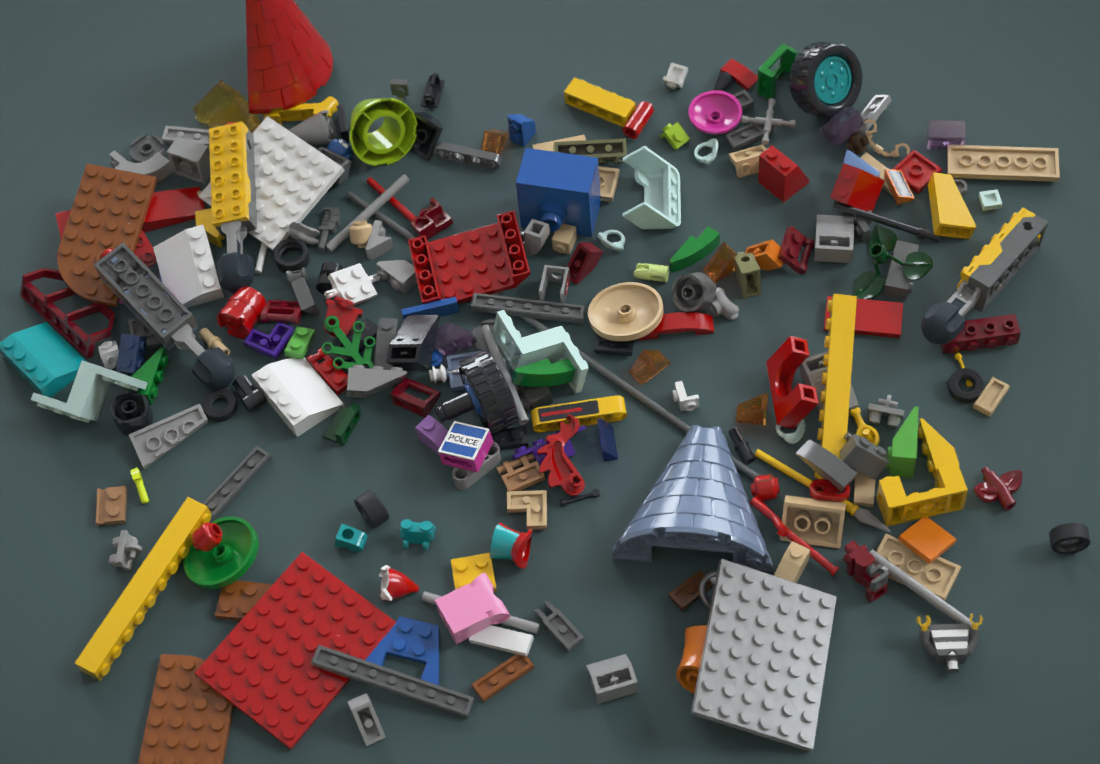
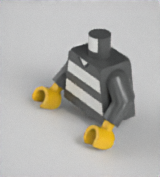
(949, 642)

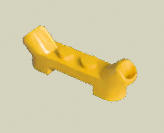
(303, 111)

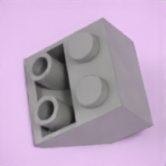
(612, 678)

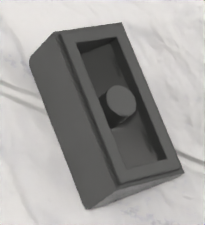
(305, 296)

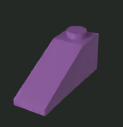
(431, 433)

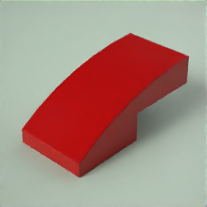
(740, 74)

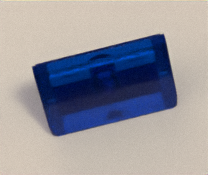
(607, 440)

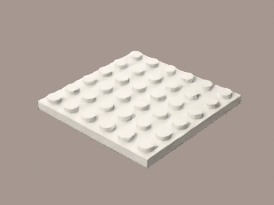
(287, 181)

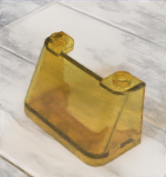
(225, 105)

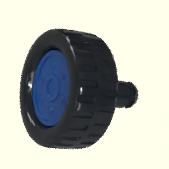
(484, 393)

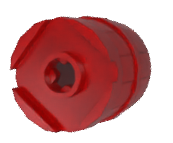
(242, 312)

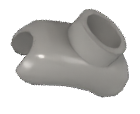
(304, 233)
(723, 305)

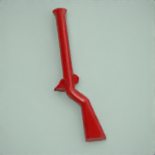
(785, 532)

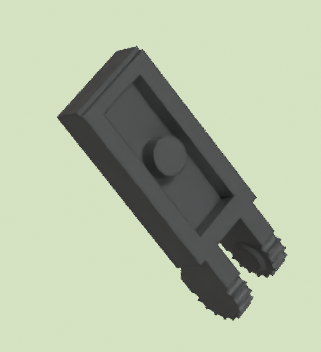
(560, 627)

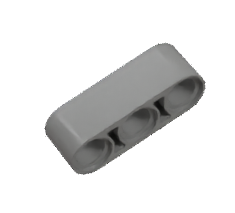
(472, 477)

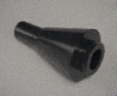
(723, 81)

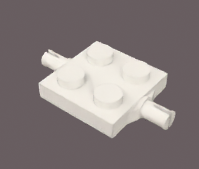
(352, 284)

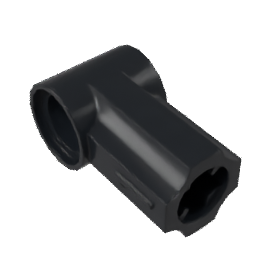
(250, 397)

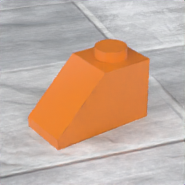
(766, 255)

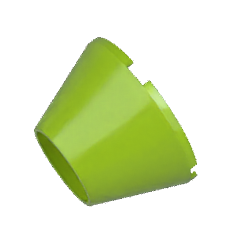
(388, 142)

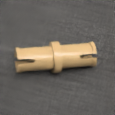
(212, 341)

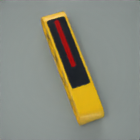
(586, 411)

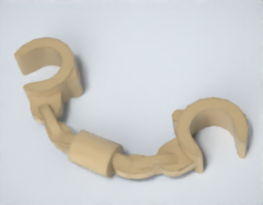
(879, 149)

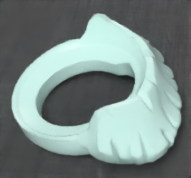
(712, 143)
(617, 246)
(792, 438)

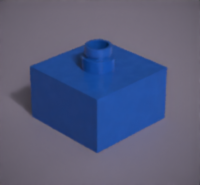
(559, 190)

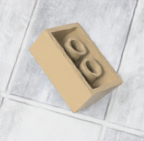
(814, 520)

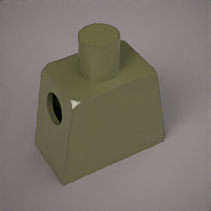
(745, 266)

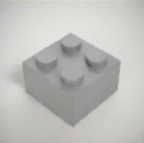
(190, 159)

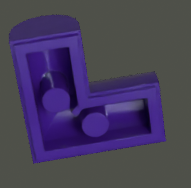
(271, 344)

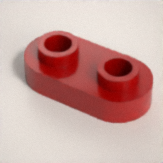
(828, 491)

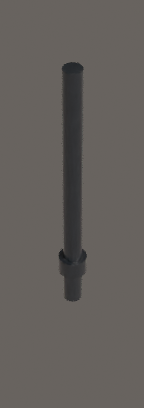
(919, 232)

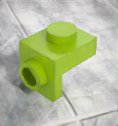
(675, 135)

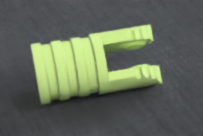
(652, 272)

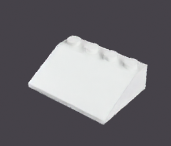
(189, 267)
(297, 393)

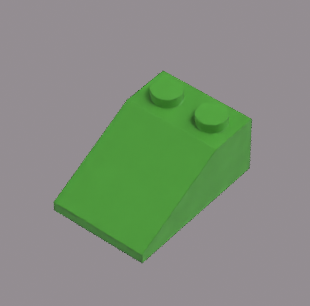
(904, 448)

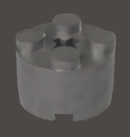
(693, 291)

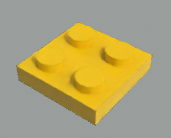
(470, 567)

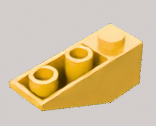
(935, 447)

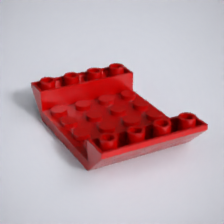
(471, 262)

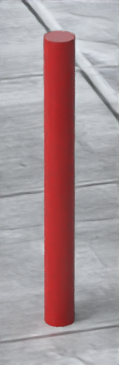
(403, 210)

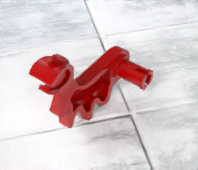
(560, 467)

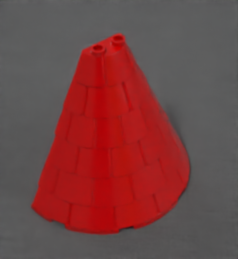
(283, 56)

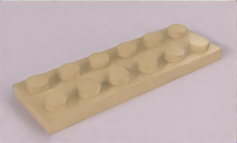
(1003, 163)

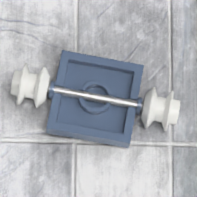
(452, 371)

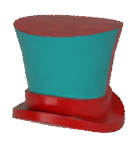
(511, 545)

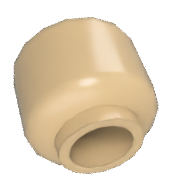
(360, 233)

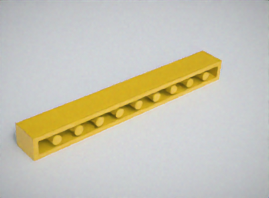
(837, 374)
(142, 590)

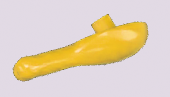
(863, 429)

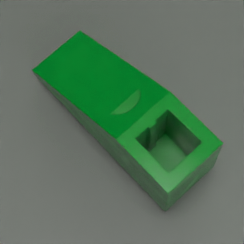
(152, 373)

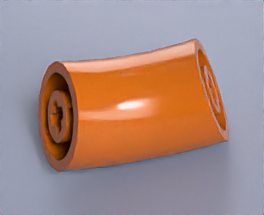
(689, 666)

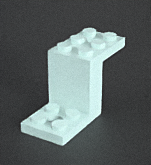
(549, 344)
(88, 392)

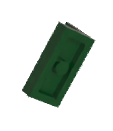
(343, 424)

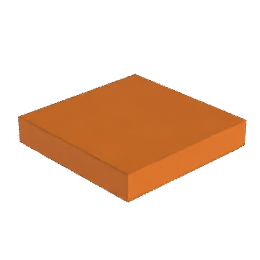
(927, 539)

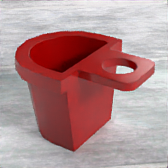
(345, 312)

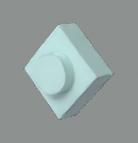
(990, 200)

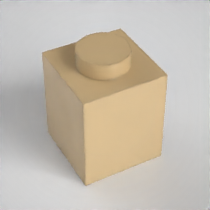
(564, 239)

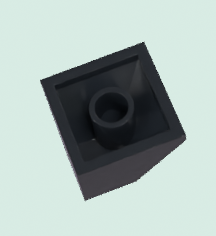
(427, 134)

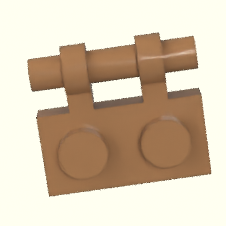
(523, 477)

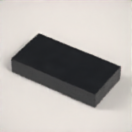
(343, 122)

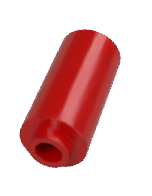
(638, 120)

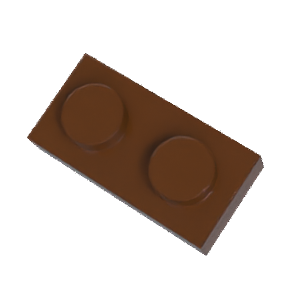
(688, 591)

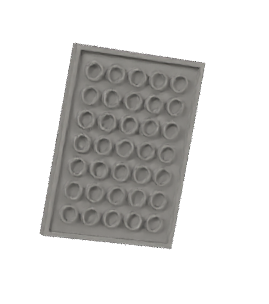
(764, 655)

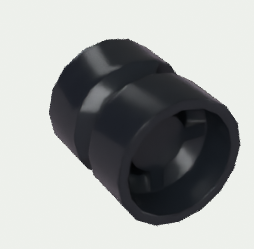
(323, 283)

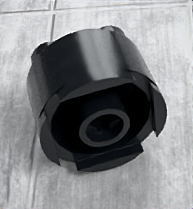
(131, 412)

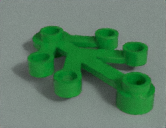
(350, 349)

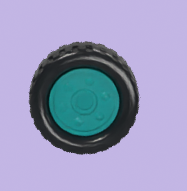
(825, 78)

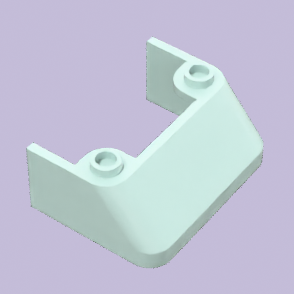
(661, 191)

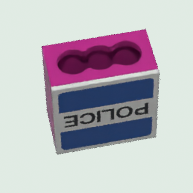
(465, 446)

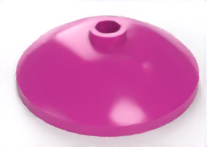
(715, 112)

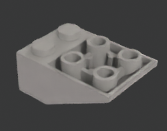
(834, 238)
(811, 373)
(367, 382)

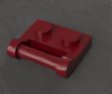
(791, 248)
(281, 311)

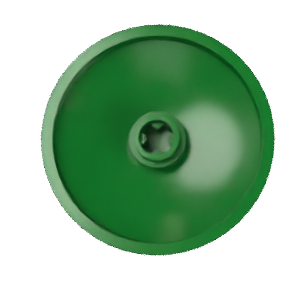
(228, 559)

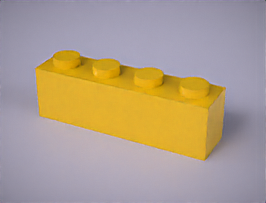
(599, 102)

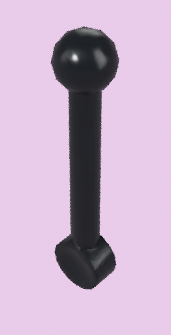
(595, 493)

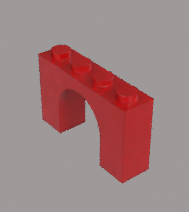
(789, 404)

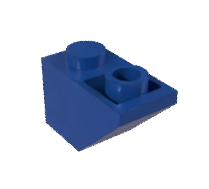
(520, 128)

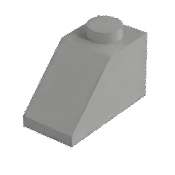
(366, 719)

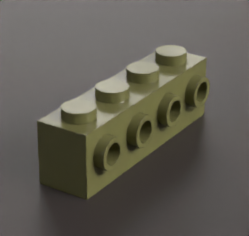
(604, 149)

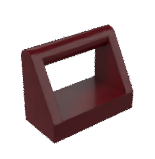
(412, 403)

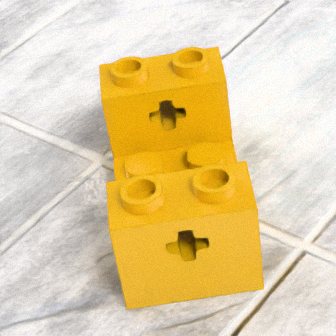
(945, 497)

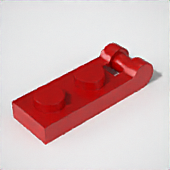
(334, 378)

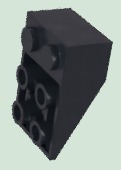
(414, 343)

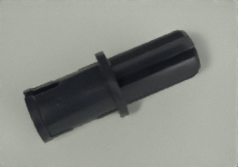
(741, 446)

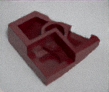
(431, 220)

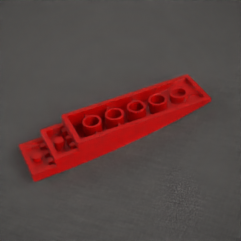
(164, 209)

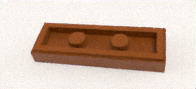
(502, 676)

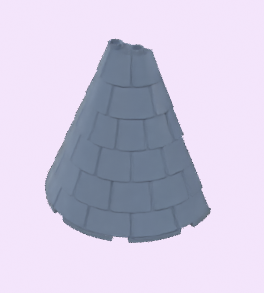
(697, 507)

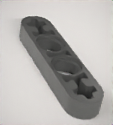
(468, 155)

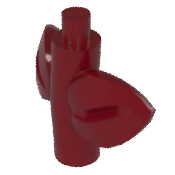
(1000, 488)

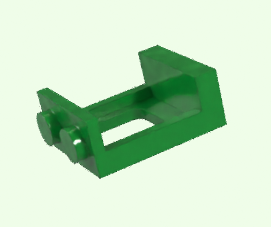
(766, 78)

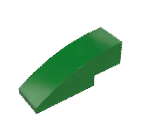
(695, 249)
(544, 373)

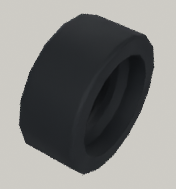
(288, 245)
(1069, 538)

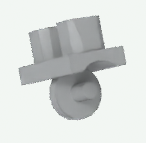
(895, 415)
(126, 548)

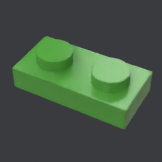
(300, 342)

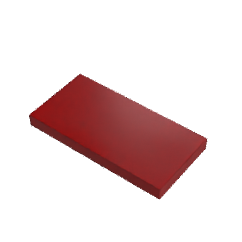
(876, 318)

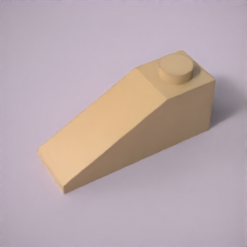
(793, 562)

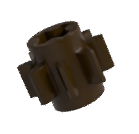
(857, 143)

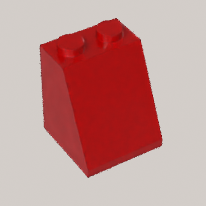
(780, 174)
(857, 188)

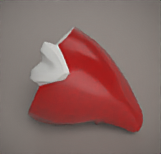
(395, 584)

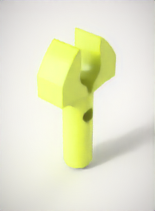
(137, 478)

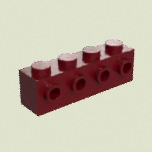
(985, 334)

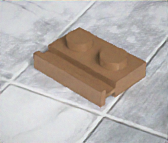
(111, 506)

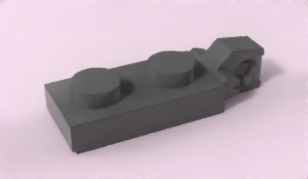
(745, 135)

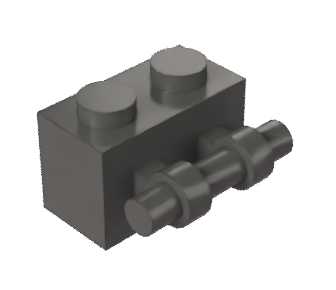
(863, 455)

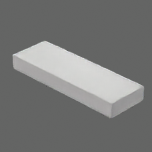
(503, 640)

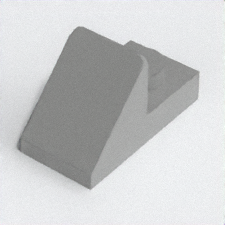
(377, 242)

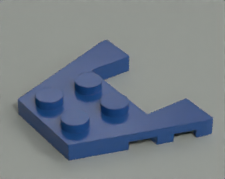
(413, 642)

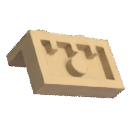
(747, 160)

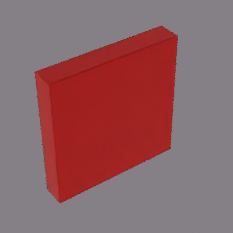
(917, 170)

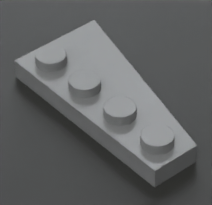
(166, 434)

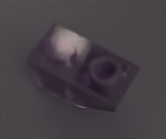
(453, 338)

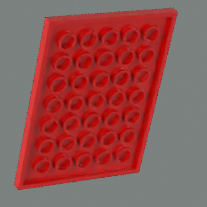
(269, 653)

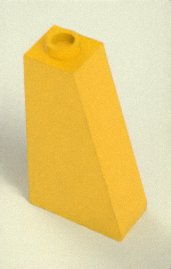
(948, 208)

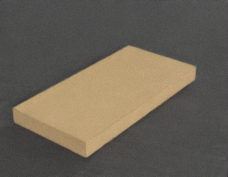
(936, 576)

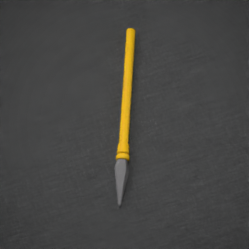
(861, 514)

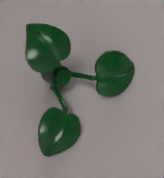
(881, 242)

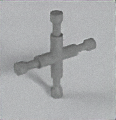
(768, 121)

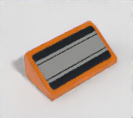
(898, 186)

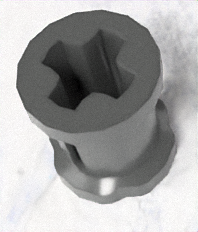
(294, 275)

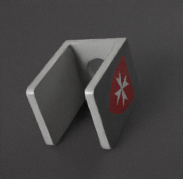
(548, 276)

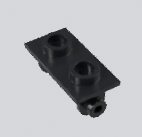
(433, 91)

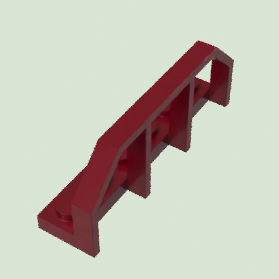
(57, 319)

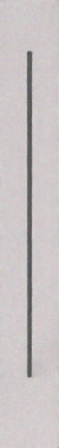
(592, 363)

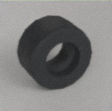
(371, 508)

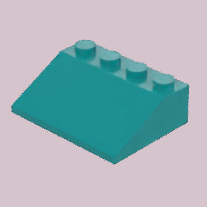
(42, 358)

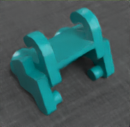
(417, 533)

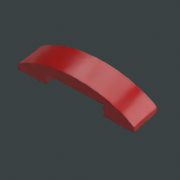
(682, 322)

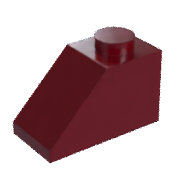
(583, 261)

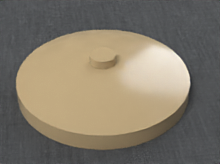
(625, 311)

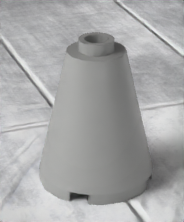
(316, 129)

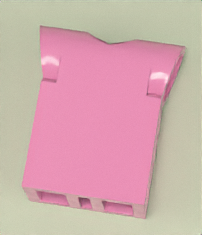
(471, 609)

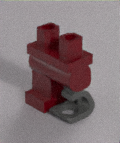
(862, 567)

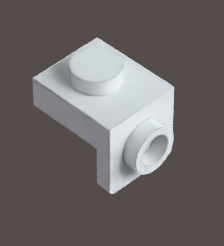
(675, 76)
(109, 354)
(685, 403)

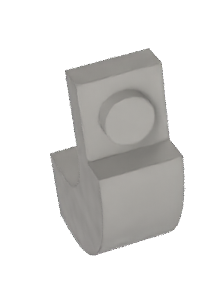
(155, 166)
(534, 236)

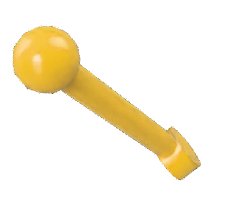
(958, 356)

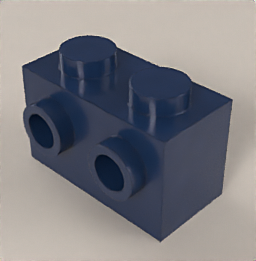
(131, 353)

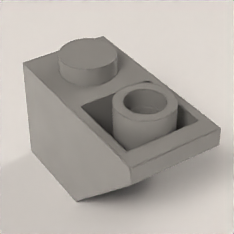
(398, 273)

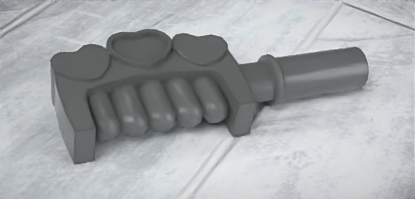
(329, 225)

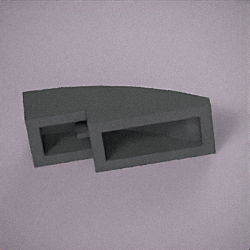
(826, 464)

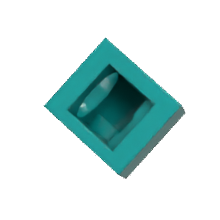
(350, 538)

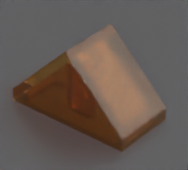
(494, 140)
(721, 263)
(648, 365)
(753, 410)

